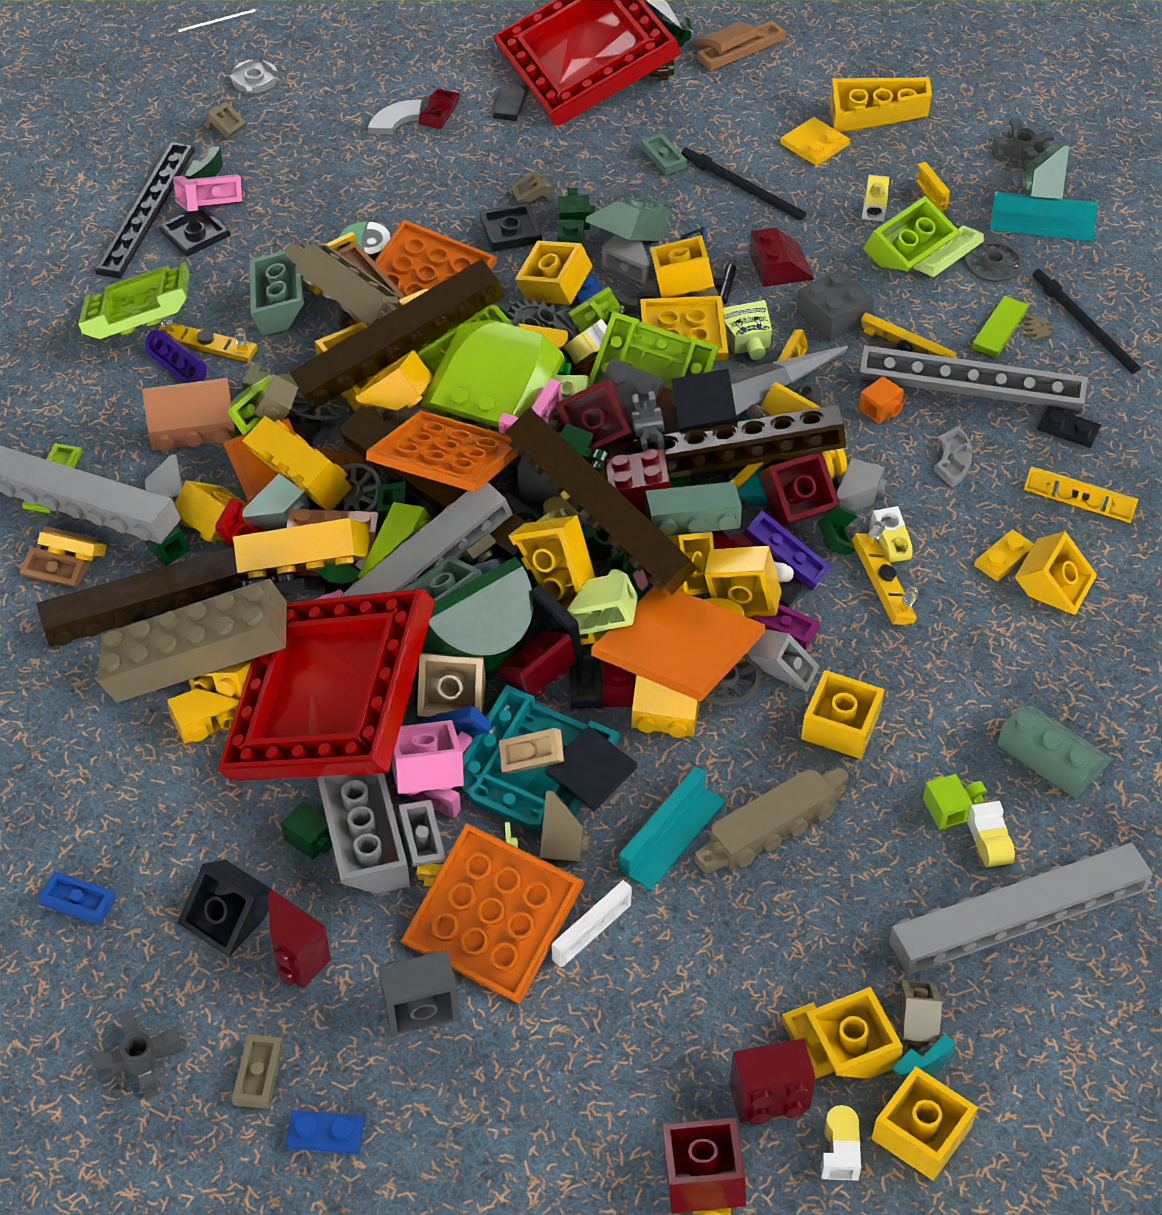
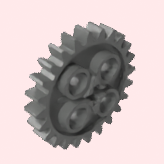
(540, 315)

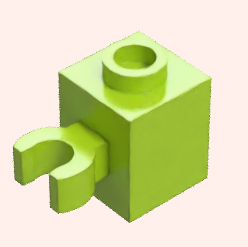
(950, 801)

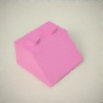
(427, 758)

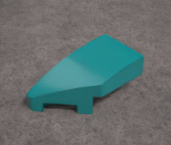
(752, 490)
(930, 1062)

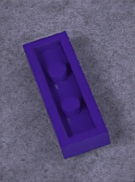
(787, 549)

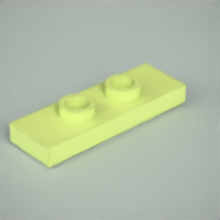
(950, 252)

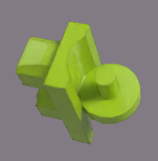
(594, 309)

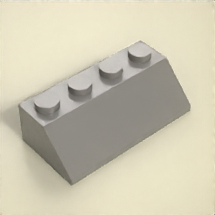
(364, 832)

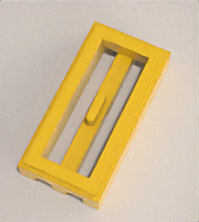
(932, 186)

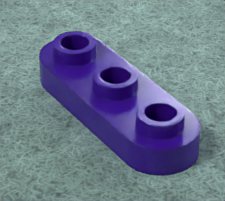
(167, 350)

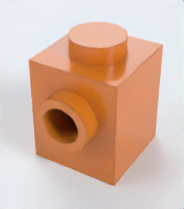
(881, 400)

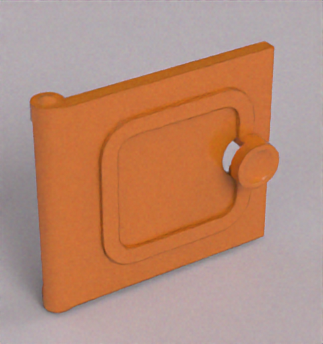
(250, 470)

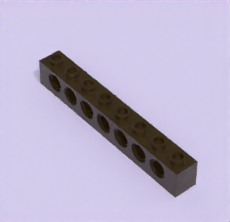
(746, 441)

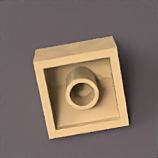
(450, 683)

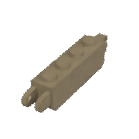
(342, 281)
(772, 818)

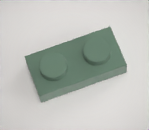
(663, 154)

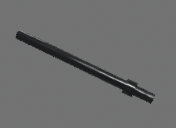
(705, 162)
(1054, 289)

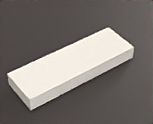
(591, 924)

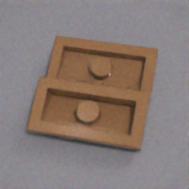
(727, 36)
(55, 567)

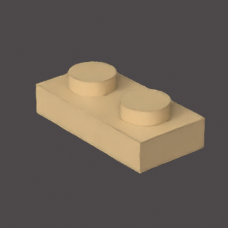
(531, 750)

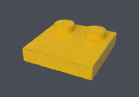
(815, 141)

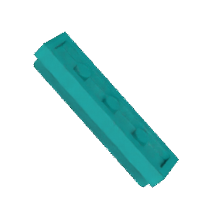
(1043, 216)
(670, 831)

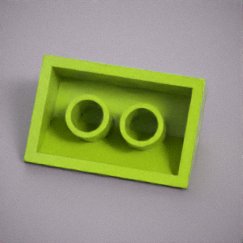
(910, 236)

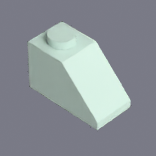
(274, 503)

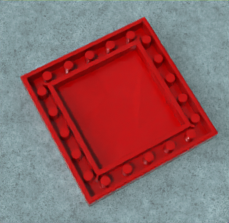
(584, 51)
(333, 692)

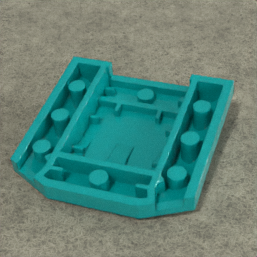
(523, 793)

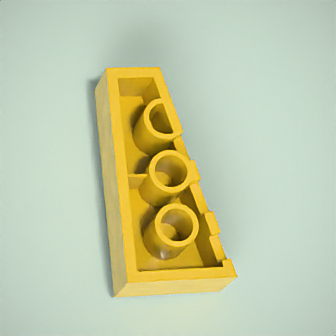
(877, 101)
(298, 462)
(301, 547)
(557, 559)

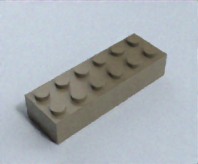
(193, 641)

